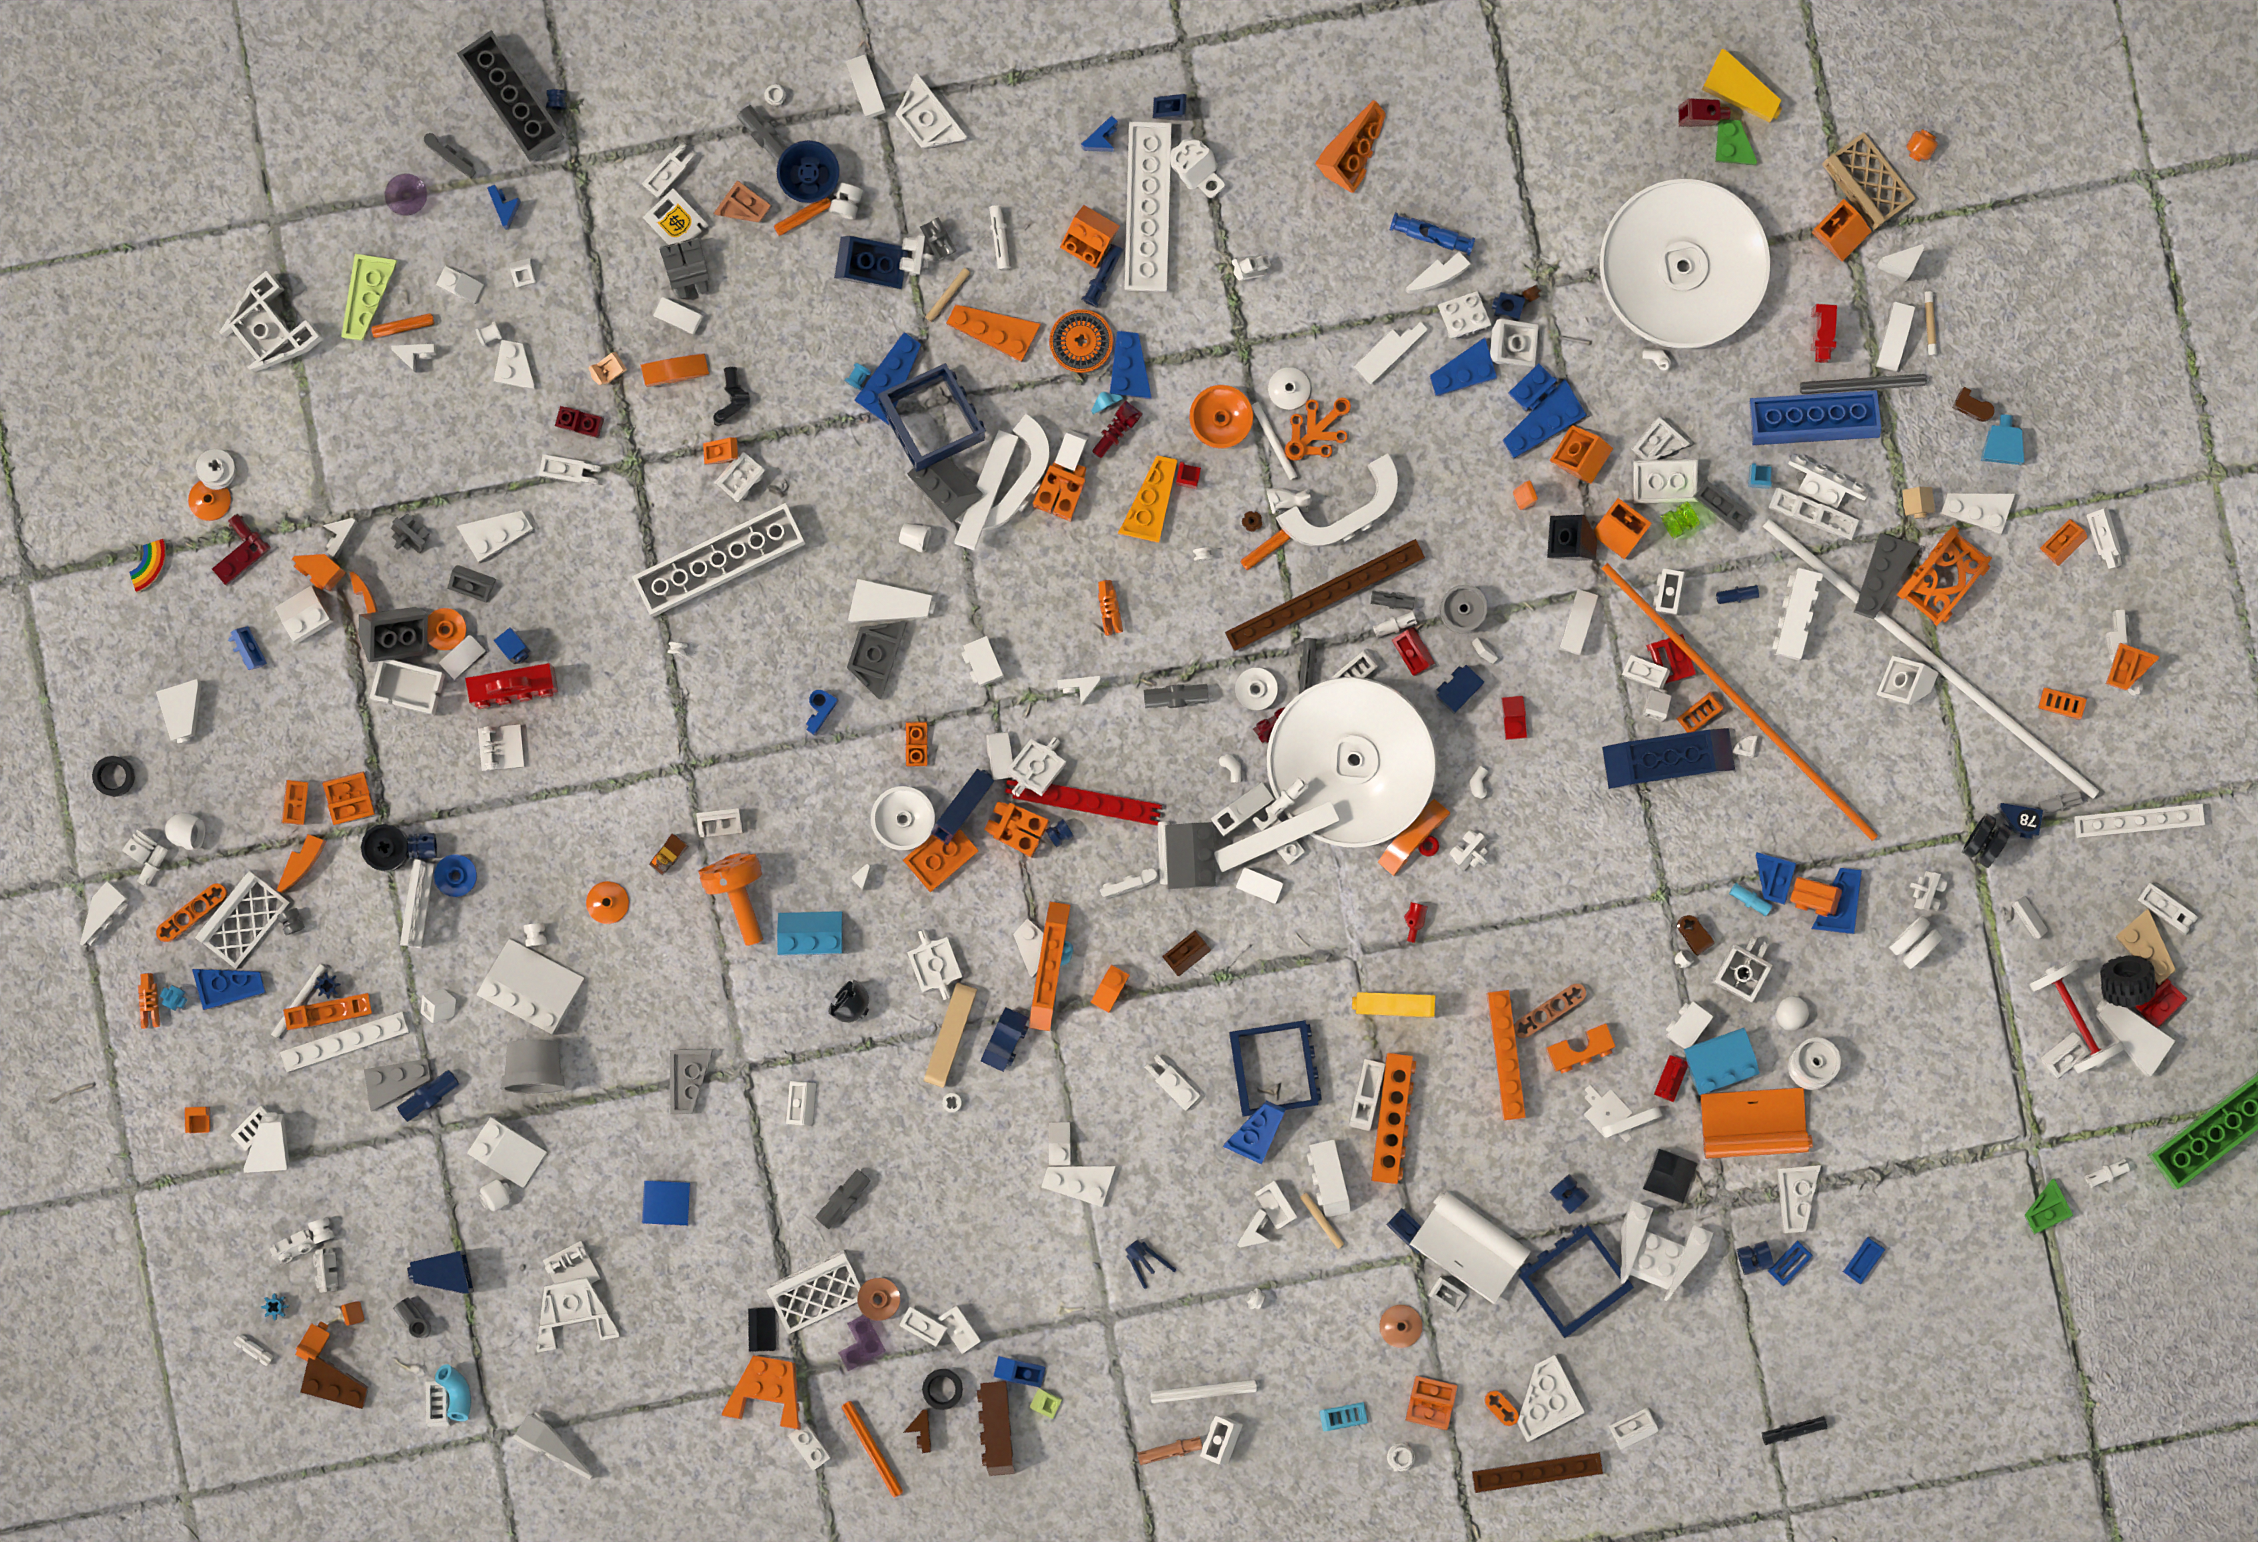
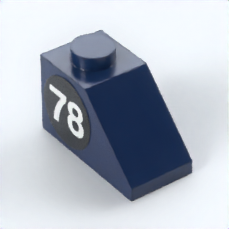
(2022, 819)

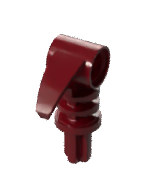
(1126, 416)

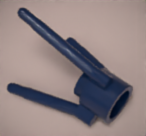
(1137, 1251)

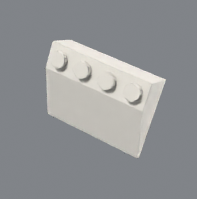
(530, 986)

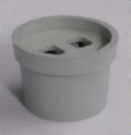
(532, 1067)

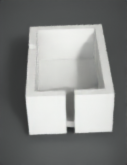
(407, 686)

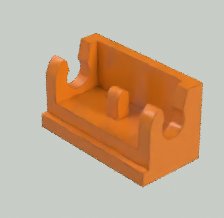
(294, 802)

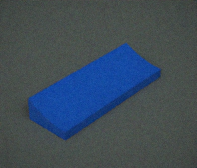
(1815, 417)

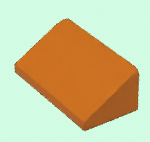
(2064, 542)

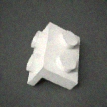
(740, 476)

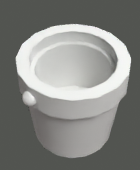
(915, 536)
(1400, 1457)

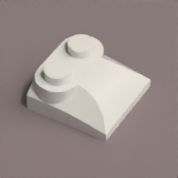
(1514, 343)

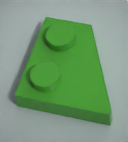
(1733, 144)

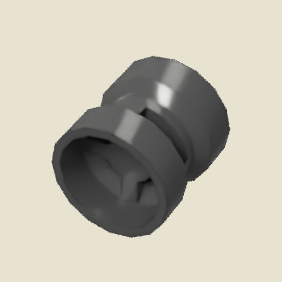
(291, 921)

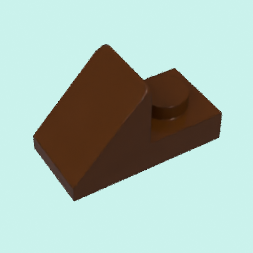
(921, 1425)

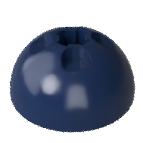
(799, 163)

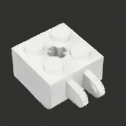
(1754, 965)

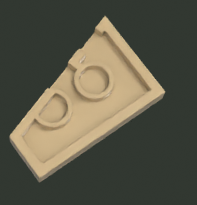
(2143, 940)

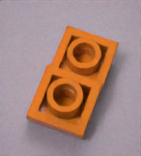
(916, 743)

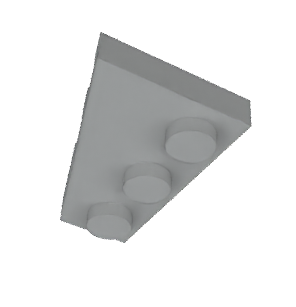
(686, 1078)
(394, 1080)

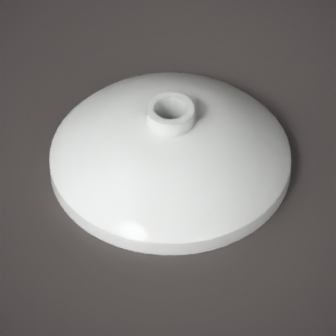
(887, 814)

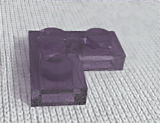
(867, 1344)

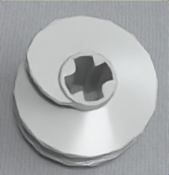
(215, 479)

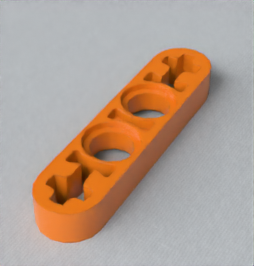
(193, 915)

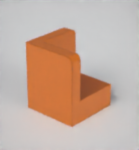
(197, 1119)

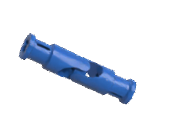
(1443, 237)

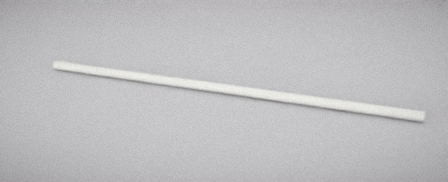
(1935, 662)

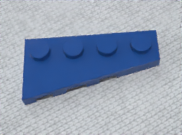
(891, 372)
(1550, 417)

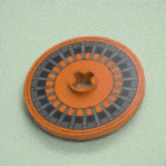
(1071, 327)

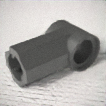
(411, 1317)

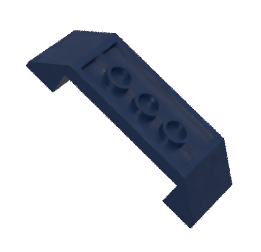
(1668, 757)

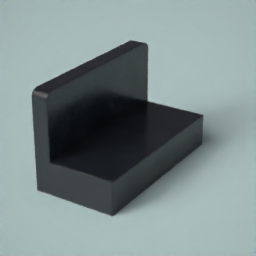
(761, 1329)

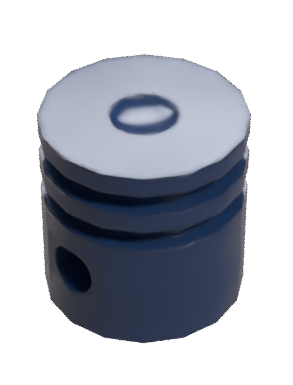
(422, 846)

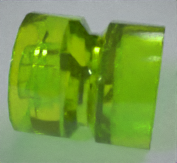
(1680, 520)

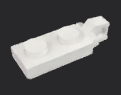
(2105, 537)

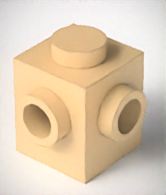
(1918, 501)

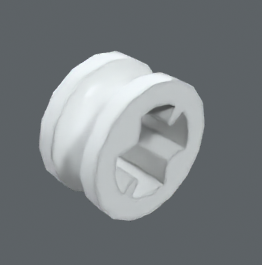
(1203, 554)
(677, 648)
(958, 1102)

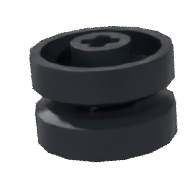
(1990, 842)
(373, 845)

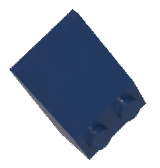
(870, 262)

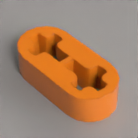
(1497, 1411)

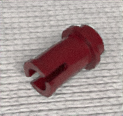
(240, 526)

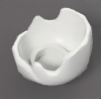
(1792, 1013)

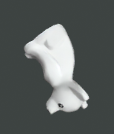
(1283, 498)

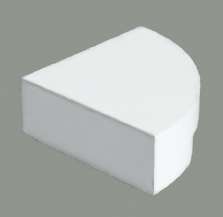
(1484, 651)
(1746, 746)

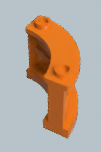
(1947, 545)

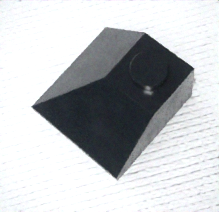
(1571, 538)
(1670, 1175)

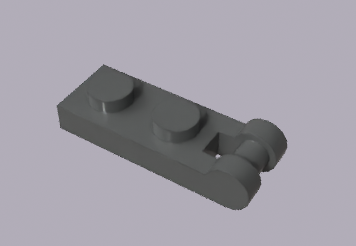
(449, 155)
(1721, 505)

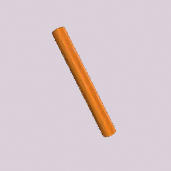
(872, 1449)

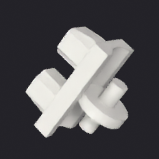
(913, 264)
(1250, 266)
(1473, 853)
(1926, 889)

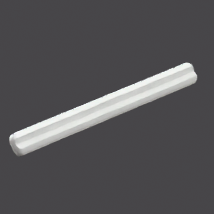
(1203, 1391)

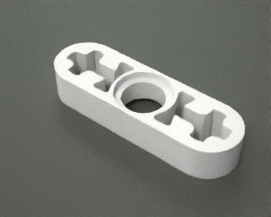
(1631, 1122)

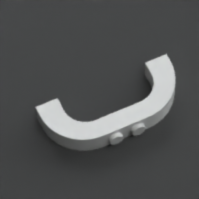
(1028, 482)
(1386, 488)

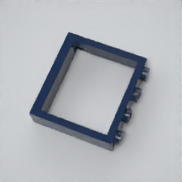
(916, 384)
(1312, 1072)
(1546, 1256)

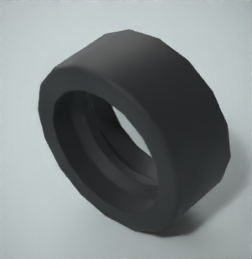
(97, 771)
(958, 1389)

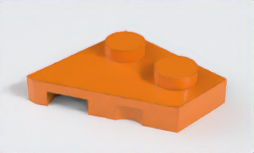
(2129, 666)

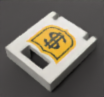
(678, 222)

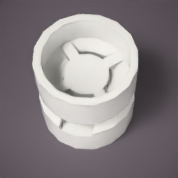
(844, 208)

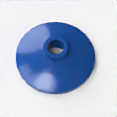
(444, 875)

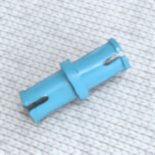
(1750, 899)

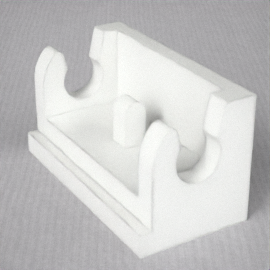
(719, 823)
(1275, 1205)
(959, 1329)

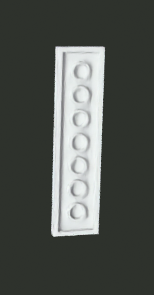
(1147, 206)

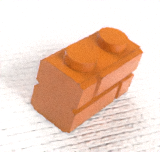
(1815, 896)

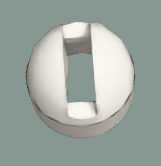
(1684, 959)

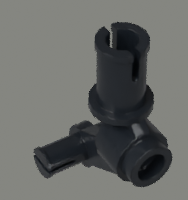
(738, 397)

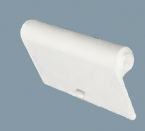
(1465, 1237)

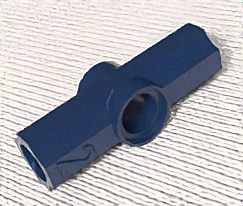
(428, 1095)

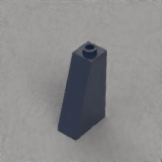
(962, 806)

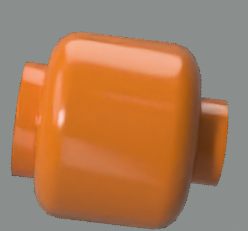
(1922, 145)

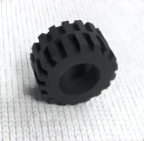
(2128, 981)

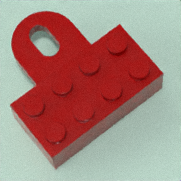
(511, 685)

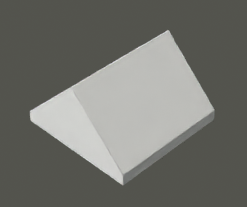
(1901, 263)

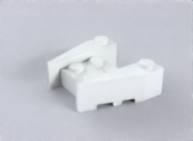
(263, 330)
(1656, 1257)

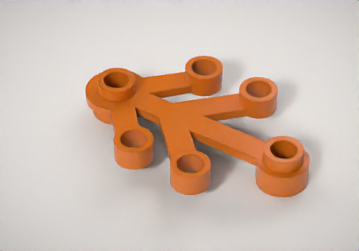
(1314, 431)

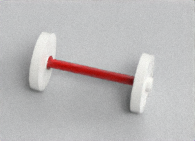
(2097, 1056)

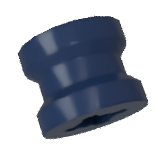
(556, 99)

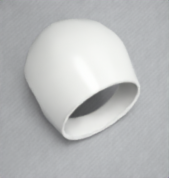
(179, 830)

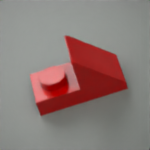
(1514, 717)

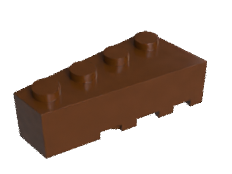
(996, 1428)

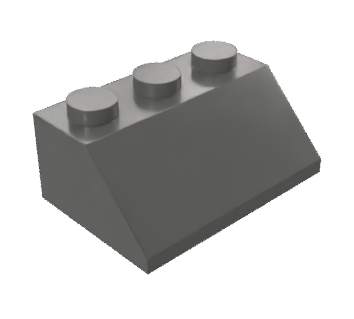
(946, 488)
(393, 634)
(1190, 855)

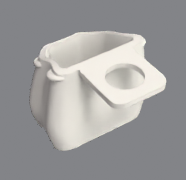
(1196, 166)

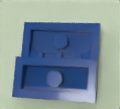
(665, 1203)

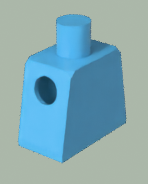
(2004, 443)

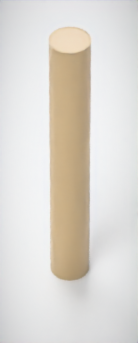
(947, 295)
(1322, 1220)

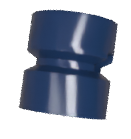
(1575, 1199)
(1762, 1254)

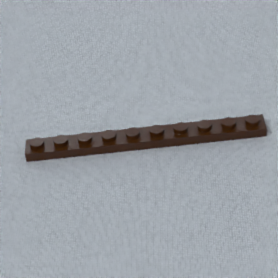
(1324, 595)

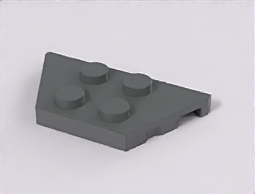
(875, 654)

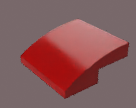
(2162, 1005)

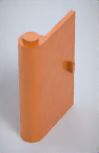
(1741, 1127)

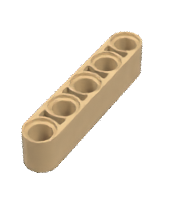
(950, 1035)

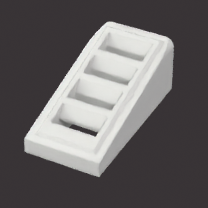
(1367, 656)
(254, 1116)
(445, 1421)

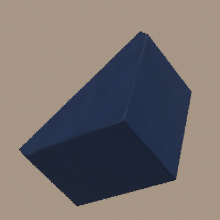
(1170, 107)

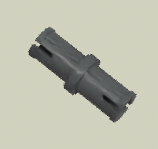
(1392, 600)

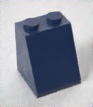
(443, 1272)

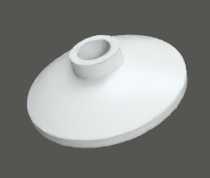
(1289, 399)
(1260, 678)

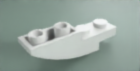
(2120, 623)

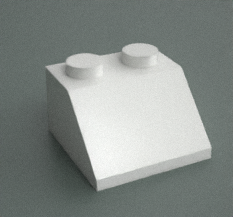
(303, 615)

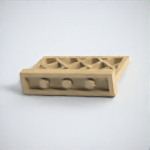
(1852, 187)

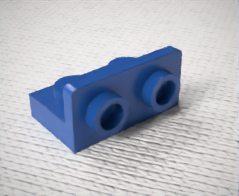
(1532, 387)

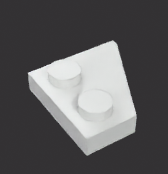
(1029, 942)

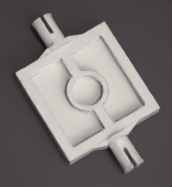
(1036, 767)
(934, 964)

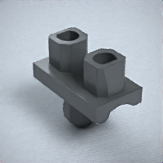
(938, 238)
(406, 537)

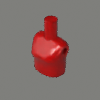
(1415, 919)

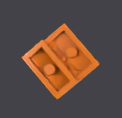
(348, 798)
(1431, 1403)

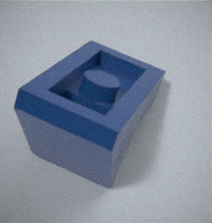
(1097, 140)
(505, 211)

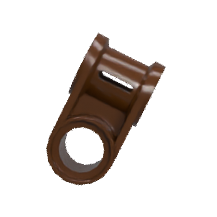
(1696, 938)

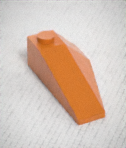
(1348, 152)

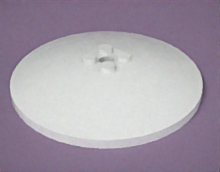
(1688, 224)
(1362, 719)

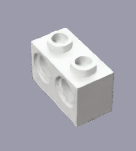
(810, 1446)

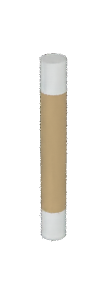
(1930, 323)

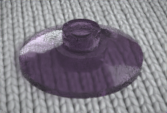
(398, 187)

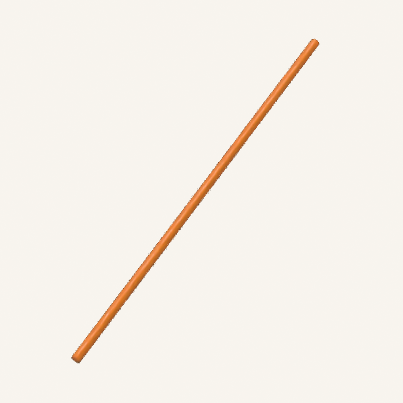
(1715, 677)

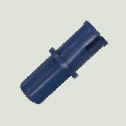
(1737, 594)

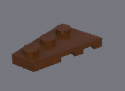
(330, 1383)

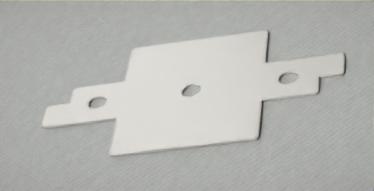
(1607, 1103)

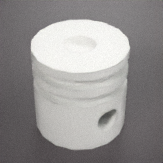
(139, 846)

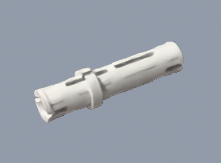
(999, 235)

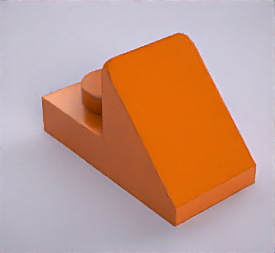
(720, 451)

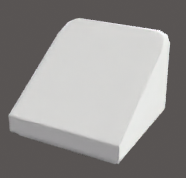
(522, 272)
(861, 876)

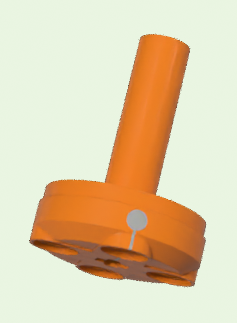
(731, 876)

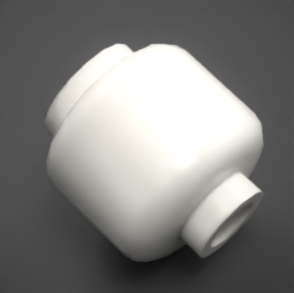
(494, 1195)

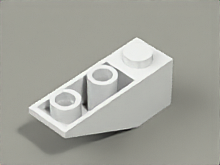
(1242, 809)
(103, 907)

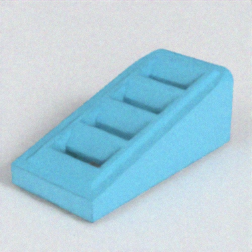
(1325, 1420)

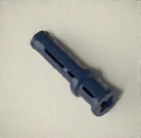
(1098, 285)

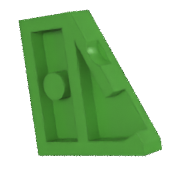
(2048, 1209)

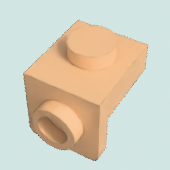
(607, 369)

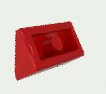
(1413, 651)

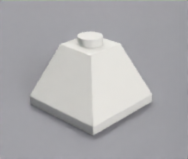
(1906, 681)

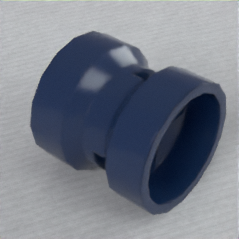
(1063, 829)

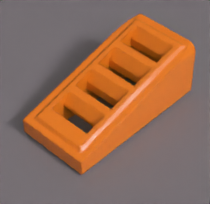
(1525, 495)
(1711, 697)
(2080, 707)

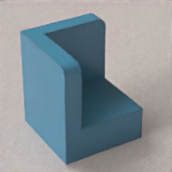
(1759, 476)

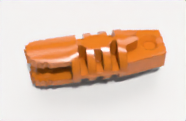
(1109, 607)
(148, 1000)

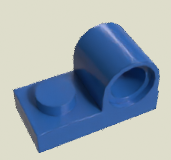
(815, 722)

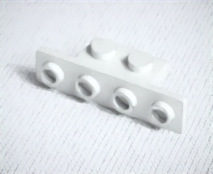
(1824, 484)

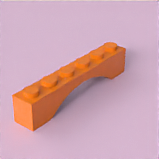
(1506, 1055)

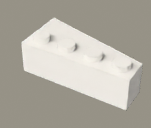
(1797, 614)

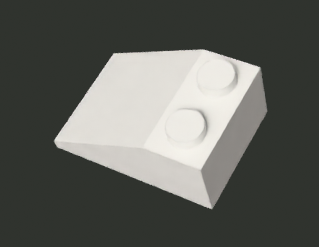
(507, 1152)

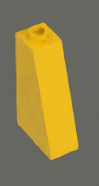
(1739, 87)
(1394, 1004)

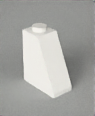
(180, 709)
(269, 1145)

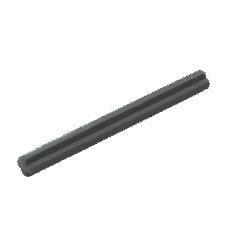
(1863, 383)

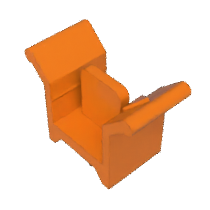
(313, 1341)

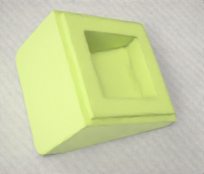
(1045, 1403)

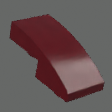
(579, 422)

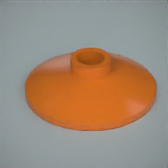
(212, 510)
(440, 619)
(617, 907)

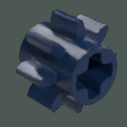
(330, 980)

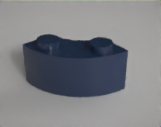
(1004, 1039)

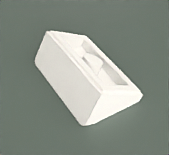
(462, 656)
(1259, 885)
(2029, 917)
(2065, 1055)
(801, 1103)
(1633, 1428)

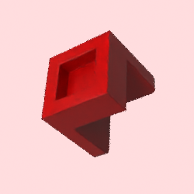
(1188, 476)

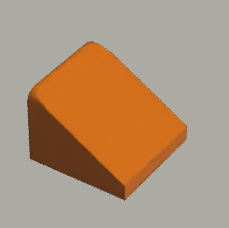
(352, 1313)

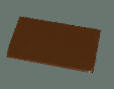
(1186, 953)

